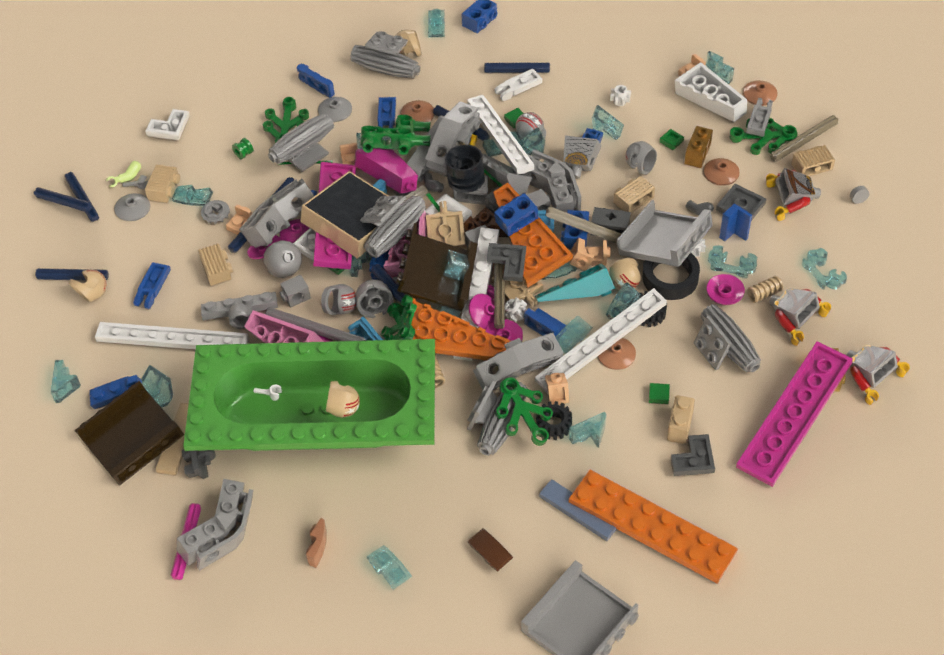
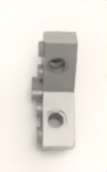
(452, 131)
(555, 179)
(275, 212)
(519, 359)
(207, 541)

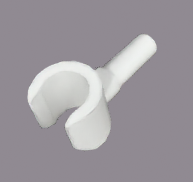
(273, 391)

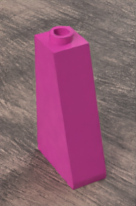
(388, 166)

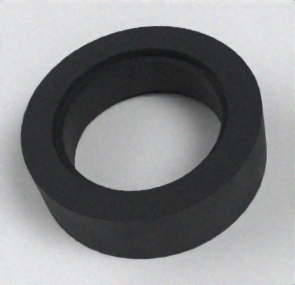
(672, 291)

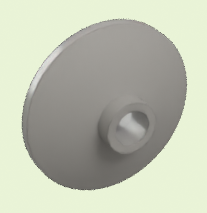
(336, 107)
(132, 207)

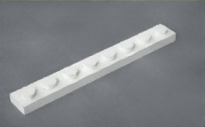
(502, 136)
(481, 272)
(165, 336)
(604, 337)

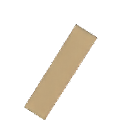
(171, 458)

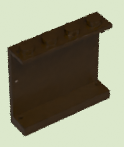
(424, 269)
(129, 433)

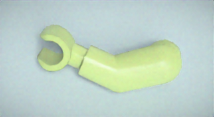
(129, 175)

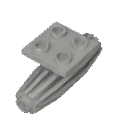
(384, 56)
(301, 144)
(392, 220)
(723, 337)
(493, 429)

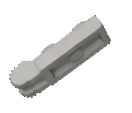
(759, 118)

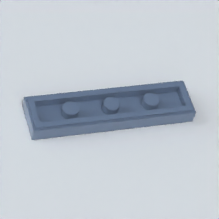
(559, 498)

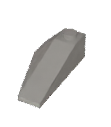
(506, 174)

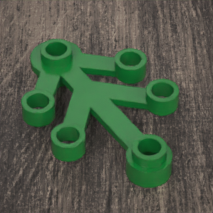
(289, 106)
(783, 134)
(403, 322)
(523, 408)

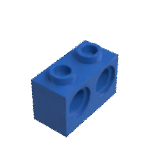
(479, 15)
(520, 212)
(571, 234)

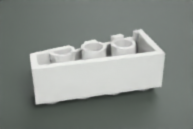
(711, 92)

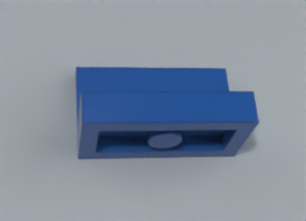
(735, 221)
(542, 322)

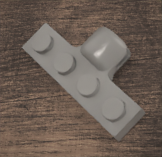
(239, 308)

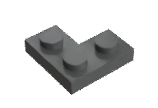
(512, 256)
(699, 459)

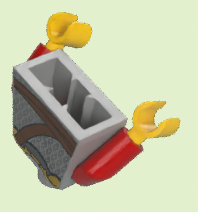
(794, 189)
(795, 308)
(872, 366)

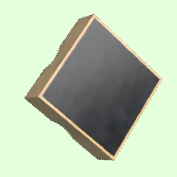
(338, 212)

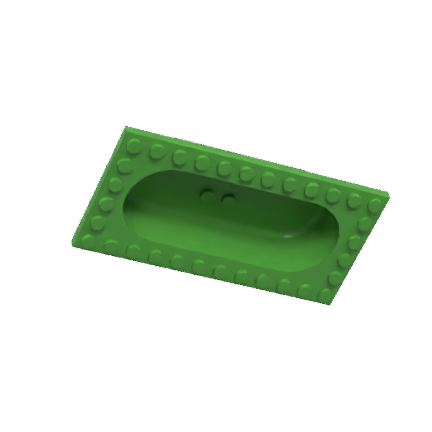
(389, 375)

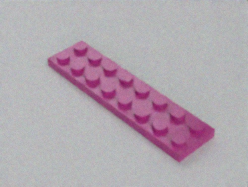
(326, 251)
(794, 414)

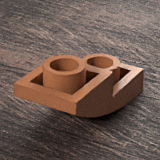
(318, 537)

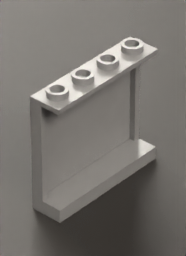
(663, 235)
(578, 616)

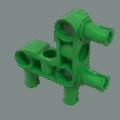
(401, 138)

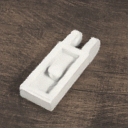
(518, 84)

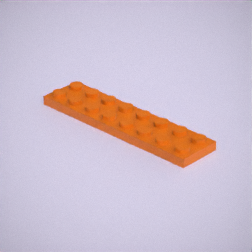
(654, 526)

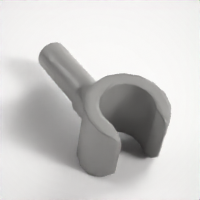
(140, 183)

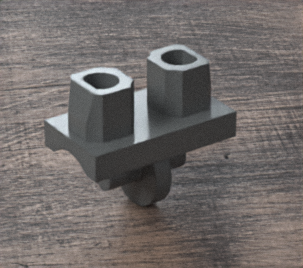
(200, 460)

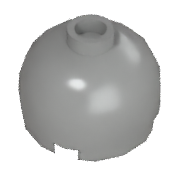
(282, 259)
(373, 298)

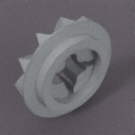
(218, 206)

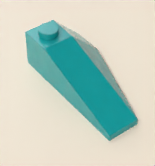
(591, 283)

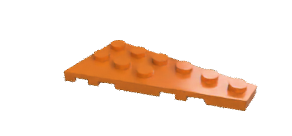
(544, 249)
(455, 335)

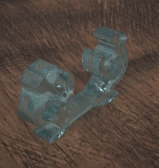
(819, 258)
(746, 265)

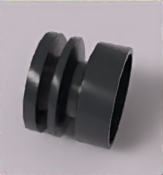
(465, 168)

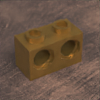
(698, 147)

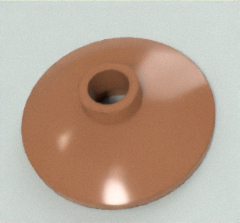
(759, 89)
(419, 110)
(721, 171)
(618, 358)

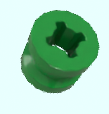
(242, 148)

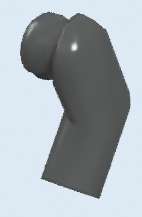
(432, 185)
(698, 208)

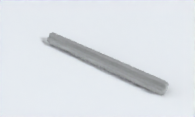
(318, 328)

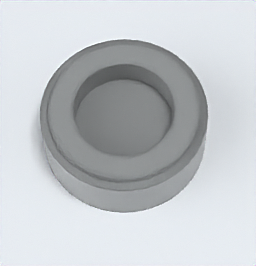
(859, 194)

